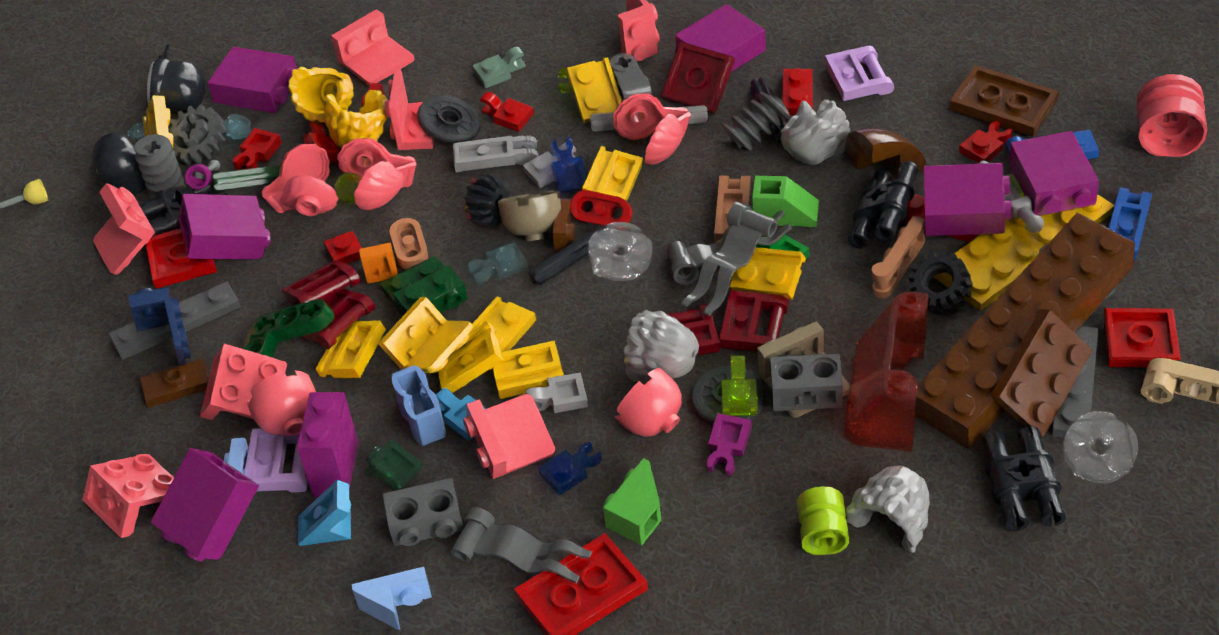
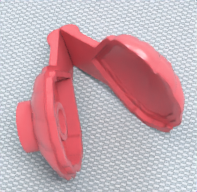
(665, 122)
(380, 172)
(302, 182)

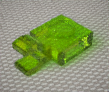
(739, 394)

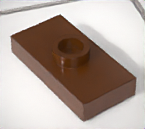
(175, 382)

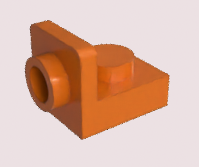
(378, 263)

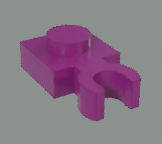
(728, 439)

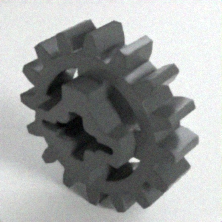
(195, 137)

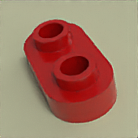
(602, 210)

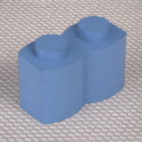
(418, 405)

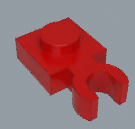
(983, 145)
(256, 147)

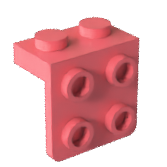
(638, 29)
(124, 232)
(508, 434)

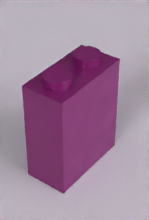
(726, 33)
(252, 79)
(1053, 173)
(966, 199)
(223, 227)
(327, 441)
(204, 505)

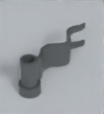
(735, 253)
(687, 259)
(512, 544)

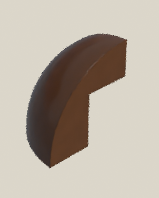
(877, 145)

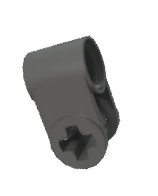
(629, 76)

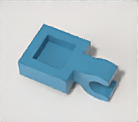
(454, 411)

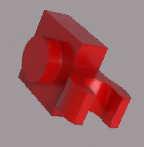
(509, 114)
(320, 138)

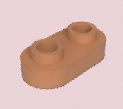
(408, 243)

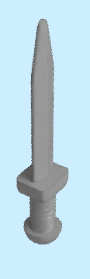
(1022, 208)

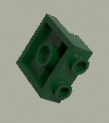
(427, 280)

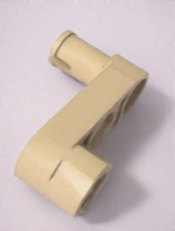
(1170, 376)

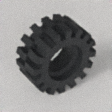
(941, 264)

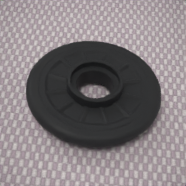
(431, 119)
(707, 389)

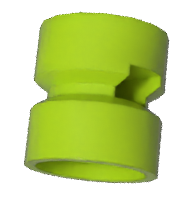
(822, 521)

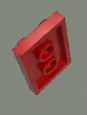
(570, 607)

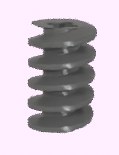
(757, 120)
(157, 164)

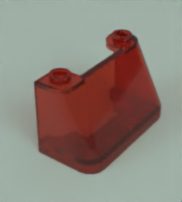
(883, 399)

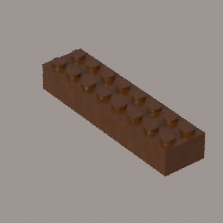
(1065, 277)

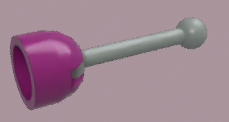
(202, 175)

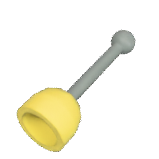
(33, 193)

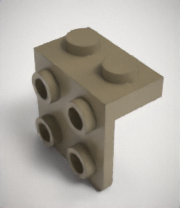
(802, 341)

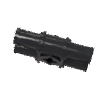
(169, 204)
(883, 205)
(1023, 478)

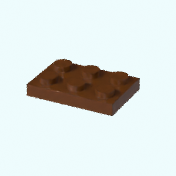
(1004, 99)
(1041, 372)

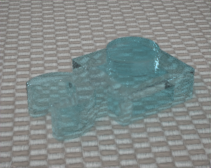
(500, 261)

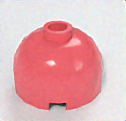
(281, 403)
(651, 406)

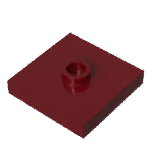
(698, 76)

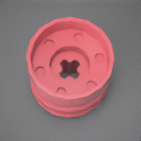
(1171, 116)

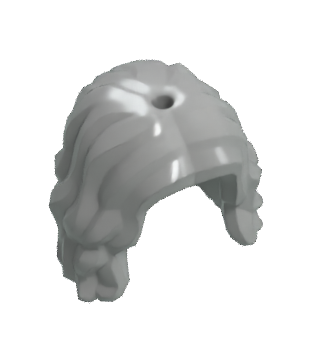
(814, 135)
(658, 343)
(897, 494)

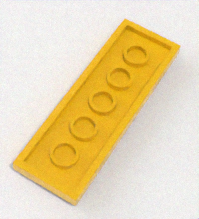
(1001, 257)

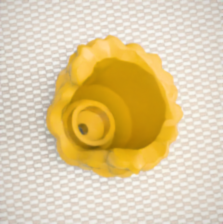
(312, 85)
(348, 126)

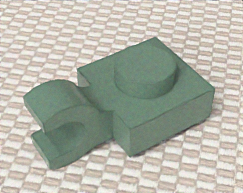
(496, 70)

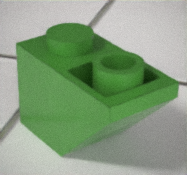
(781, 193)
(635, 505)

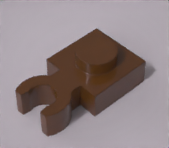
(563, 230)

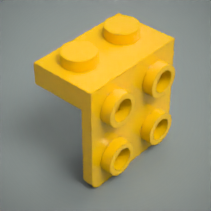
(424, 338)

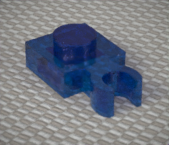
(568, 170)
(568, 470)

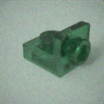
(393, 465)

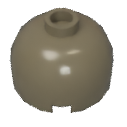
(530, 214)

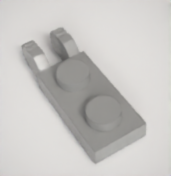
(494, 152)

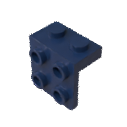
(156, 309)

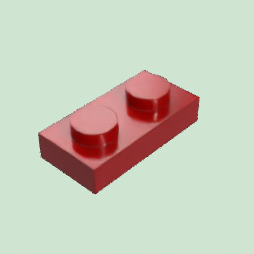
(797, 88)

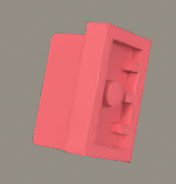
(368, 49)
(404, 119)
(232, 379)
(122, 486)

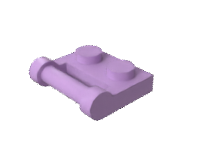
(851, 77)
(267, 460)

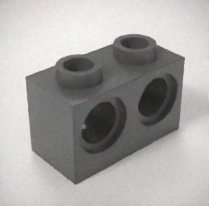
(806, 382)
(423, 512)

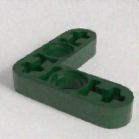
(287, 324)

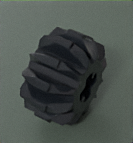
(483, 199)

